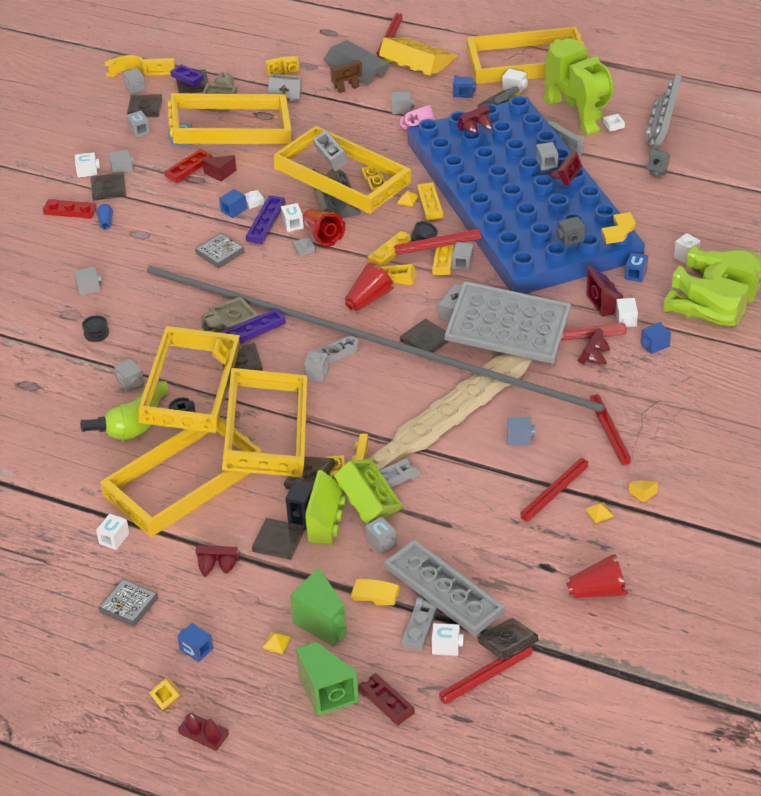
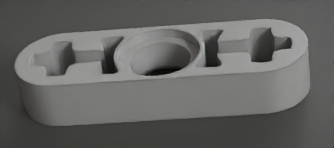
(345, 346)

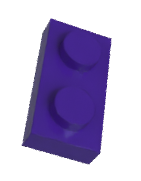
(187, 75)

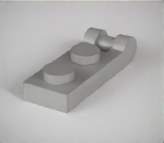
(572, 141)
(400, 472)
(419, 625)

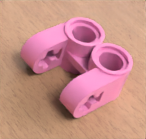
(416, 117)

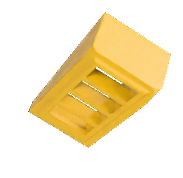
(402, 274)

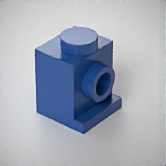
(463, 87)

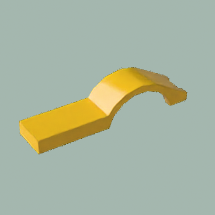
(146, 66)

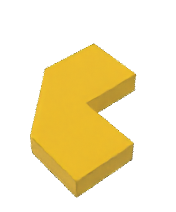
(624, 224)

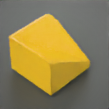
(643, 489)
(165, 693)

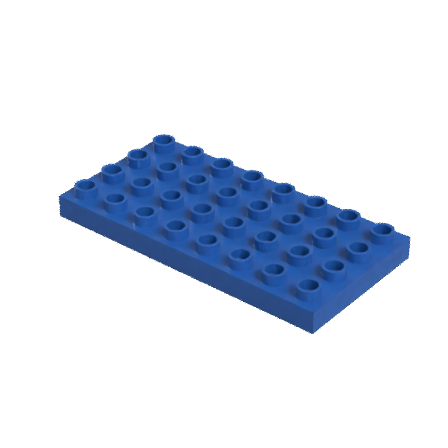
(517, 206)

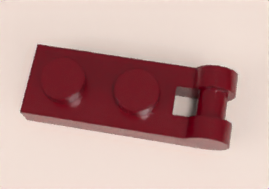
(386, 699)

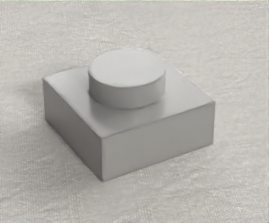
(303, 246)

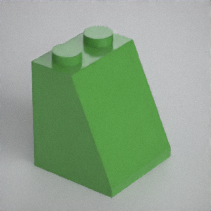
(319, 609)
(326, 678)

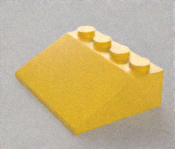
(416, 55)

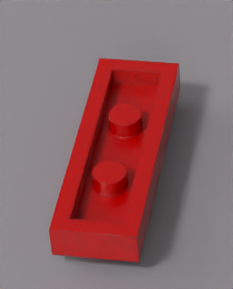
(186, 166)
(69, 208)

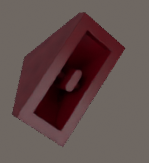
(219, 167)

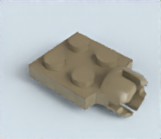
(221, 86)
(227, 315)

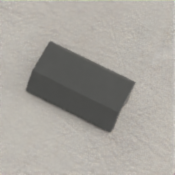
(348, 52)
(332, 204)

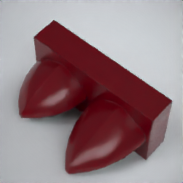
(469, 120)
(568, 169)
(591, 350)
(209, 555)
(203, 731)

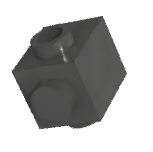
(658, 157)
(571, 231)

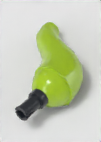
(123, 420)

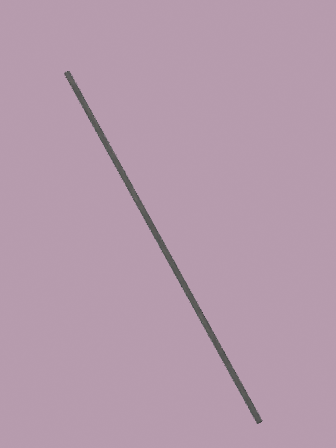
(381, 340)

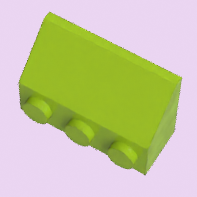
(367, 490)
(324, 510)

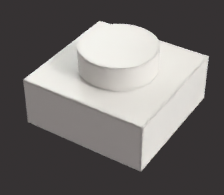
(613, 122)
(254, 199)

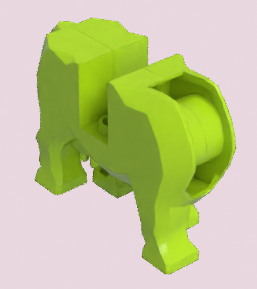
(583, 80)
(723, 291)

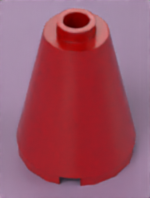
(324, 226)
(368, 287)
(598, 580)

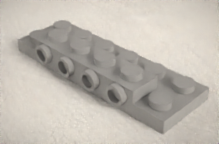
(661, 115)
(444, 587)

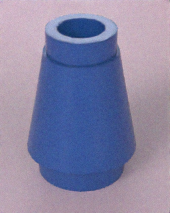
(105, 215)

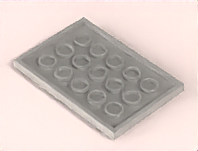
(508, 322)

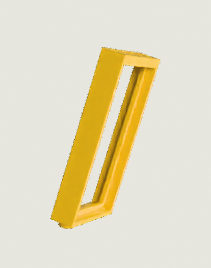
(512, 40)
(228, 135)
(400, 174)
(183, 419)
(263, 462)
(153, 525)

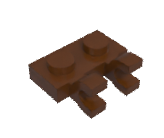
(348, 71)

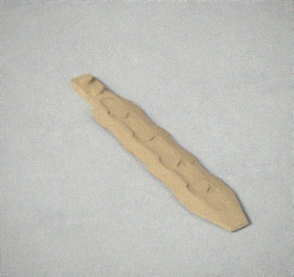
(449, 411)

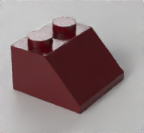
(601, 292)

